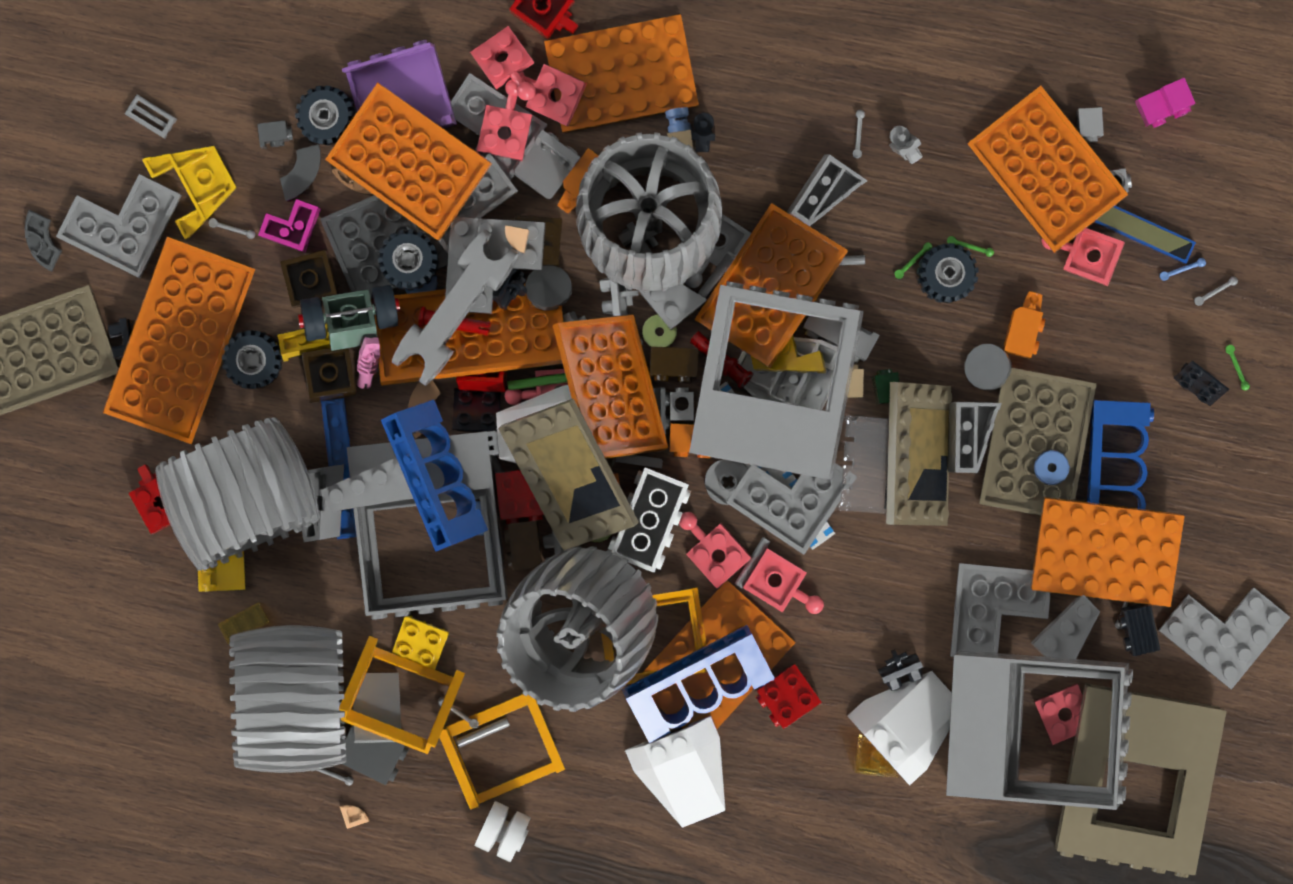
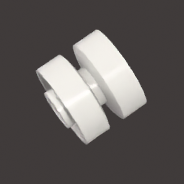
(509, 834)

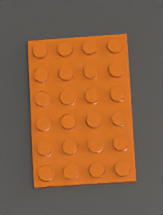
(627, 71)
(408, 161)
(1047, 169)
(780, 257)
(611, 384)
(1107, 551)
(721, 615)

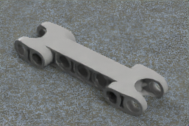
(432, 340)

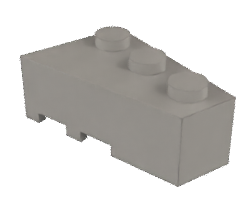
(824, 189)
(674, 304)
(830, 331)
(968, 434)
(329, 522)
(1068, 630)

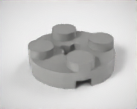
(714, 477)

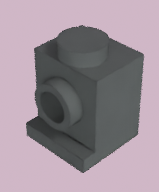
(274, 134)

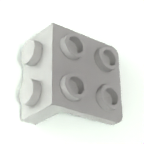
(546, 164)

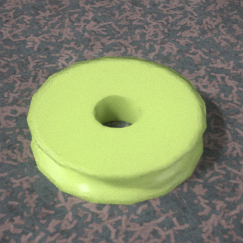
(658, 341)

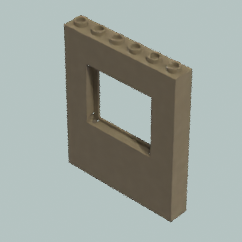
(1162, 735)

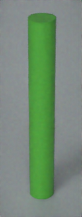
(537, 381)

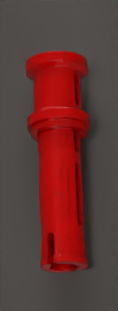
(466, 325)
(731, 366)

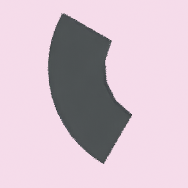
(303, 173)
(39, 240)

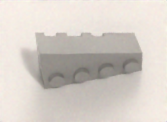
(372, 487)

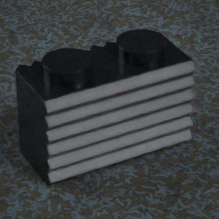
(1139, 629)

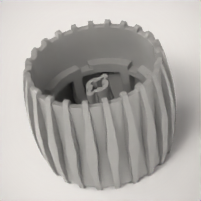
(657, 157)
(237, 493)
(605, 599)
(288, 699)

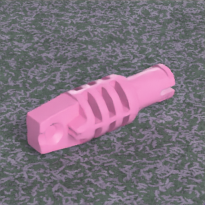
(368, 361)

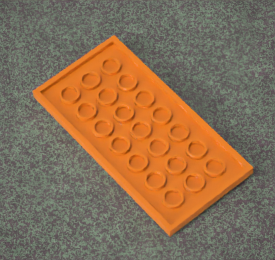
(178, 340)
(517, 340)

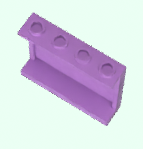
(408, 73)

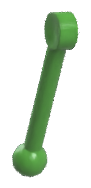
(988, 252)
(900, 273)
(1230, 350)

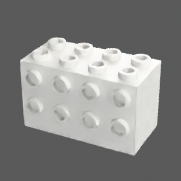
(657, 509)

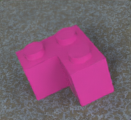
(1169, 100)
(294, 232)

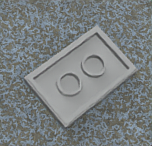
(379, 700)

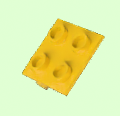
(223, 576)
(420, 642)

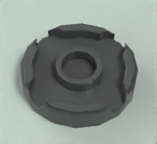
(548, 287)
(987, 367)

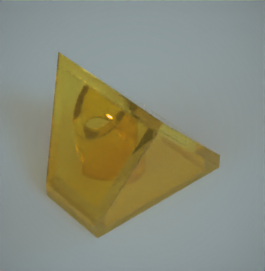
(871, 761)

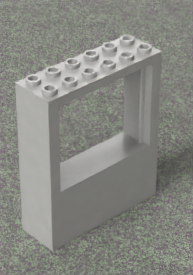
(768, 430)
(478, 475)
(989, 729)

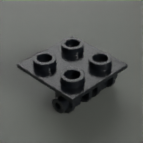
(1200, 383)
(475, 410)

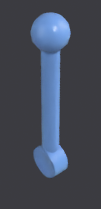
(1165, 275)

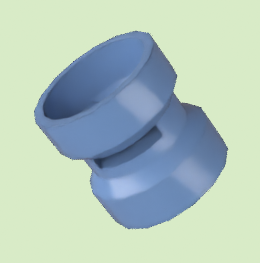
(675, 124)

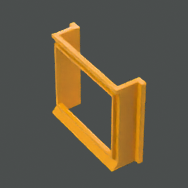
(690, 595)
(386, 730)
(471, 796)

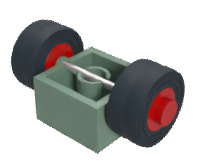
(349, 316)

